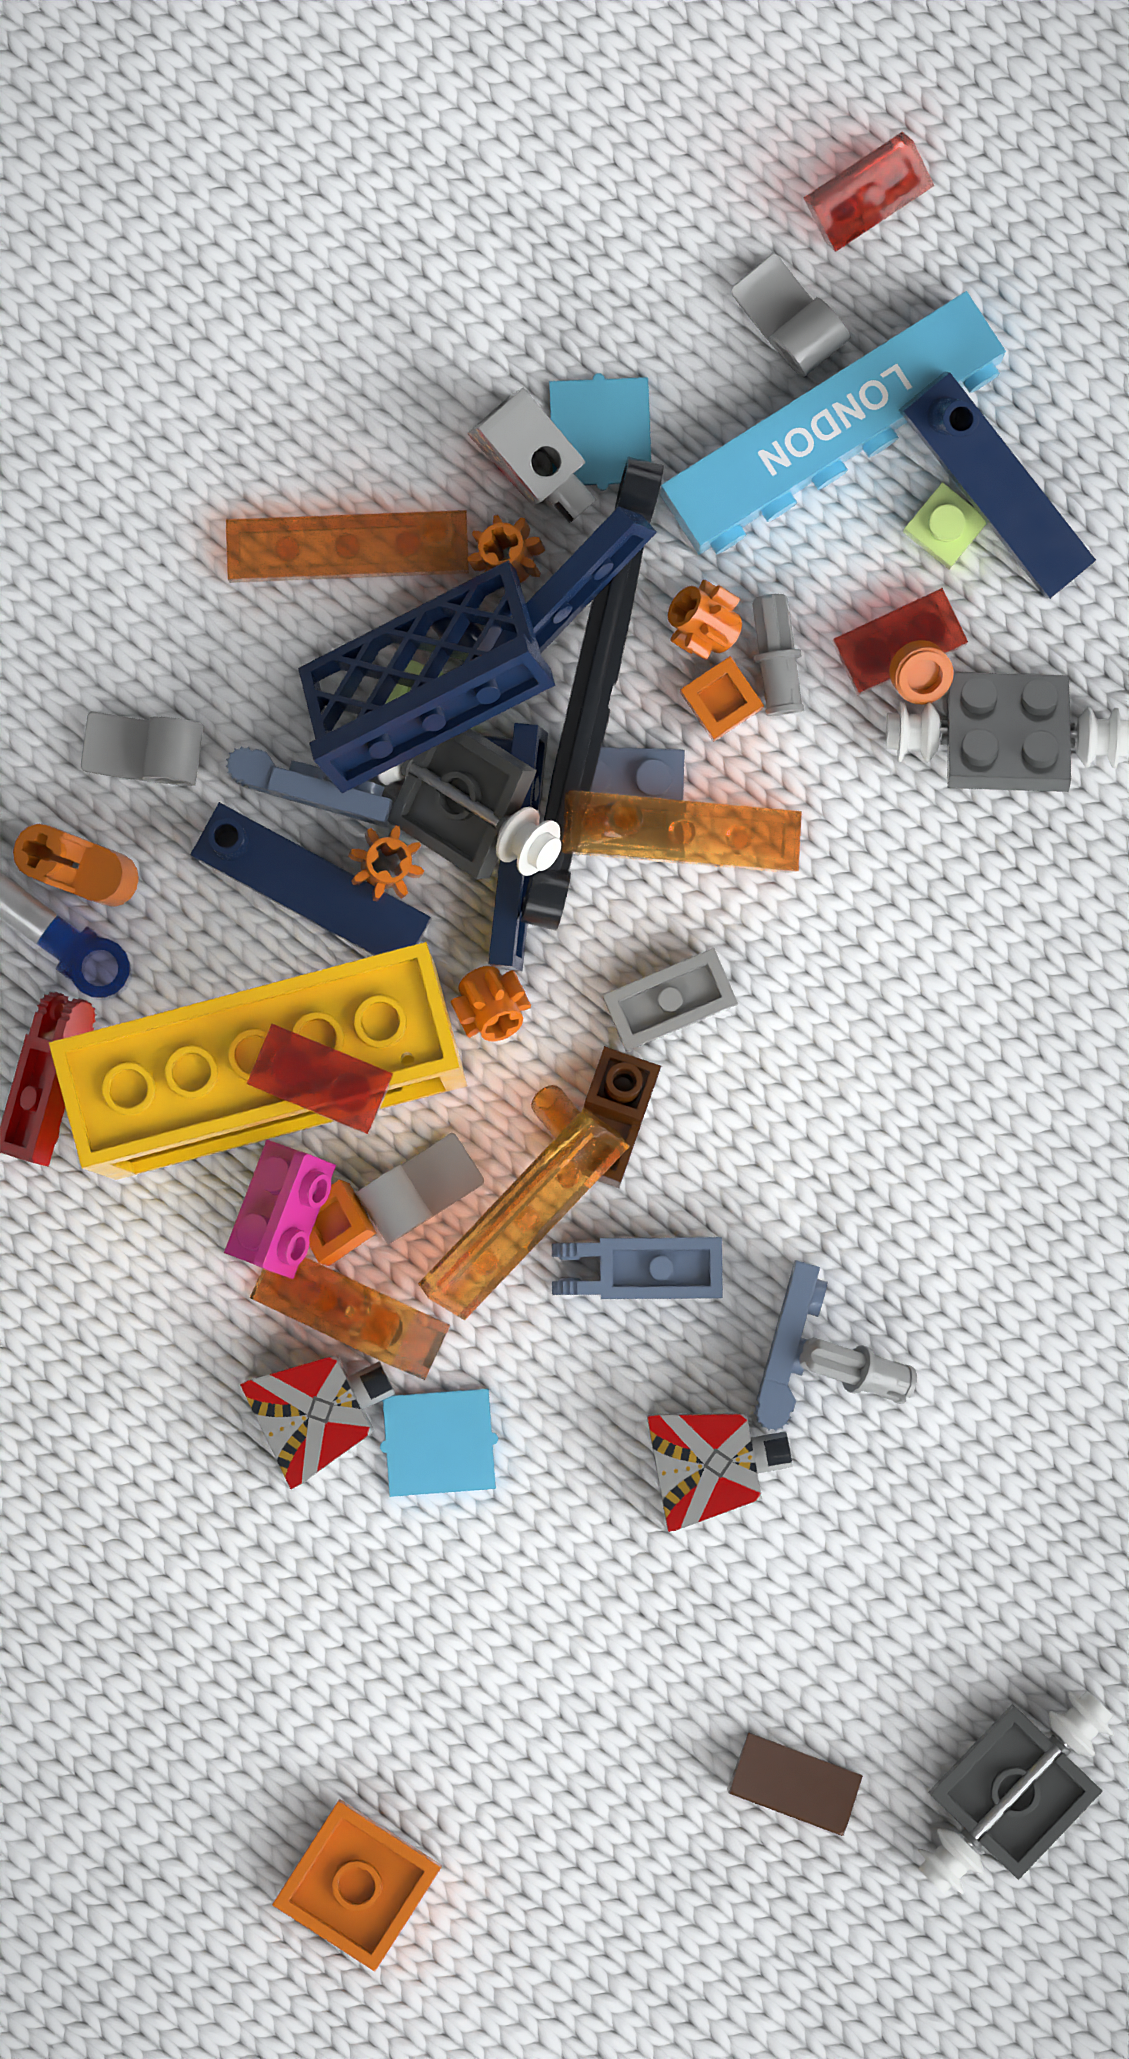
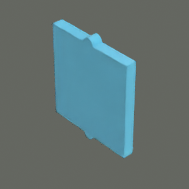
(603, 423)
(439, 1442)

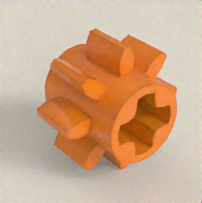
(504, 535)
(704, 619)
(389, 846)
(490, 1003)

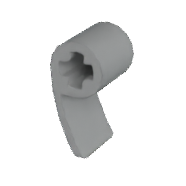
(786, 315)
(142, 750)
(420, 1188)

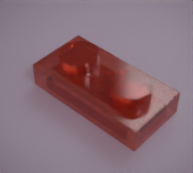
(869, 191)
(871, 647)
(320, 1079)

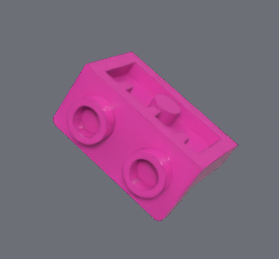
(280, 1209)

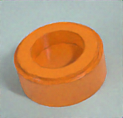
(921, 672)

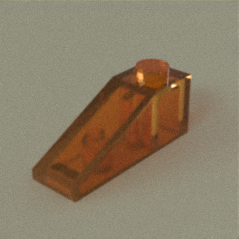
(355, 1315)

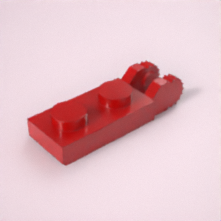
(35, 1098)

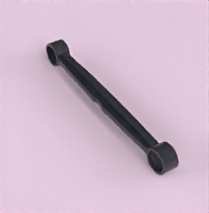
(590, 696)

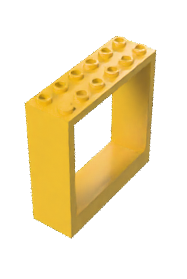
(180, 1077)

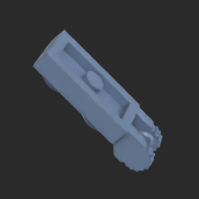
(307, 786)
(647, 1268)
(802, 1297)

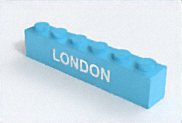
(829, 426)

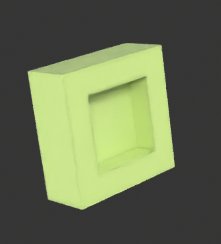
(945, 526)

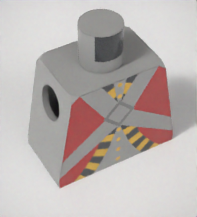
(511, 438)
(315, 1412)
(710, 1463)

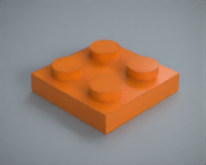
(357, 1885)

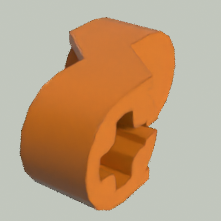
(49, 857)

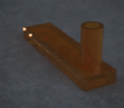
(347, 546)
(681, 831)
(529, 1207)

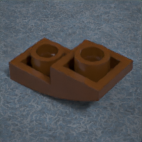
(620, 1099)

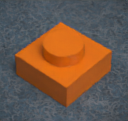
(721, 698)
(339, 1225)

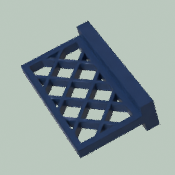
(435, 705)

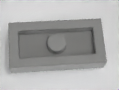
(670, 999)

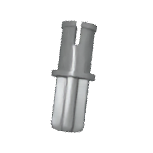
(777, 655)
(859, 1369)

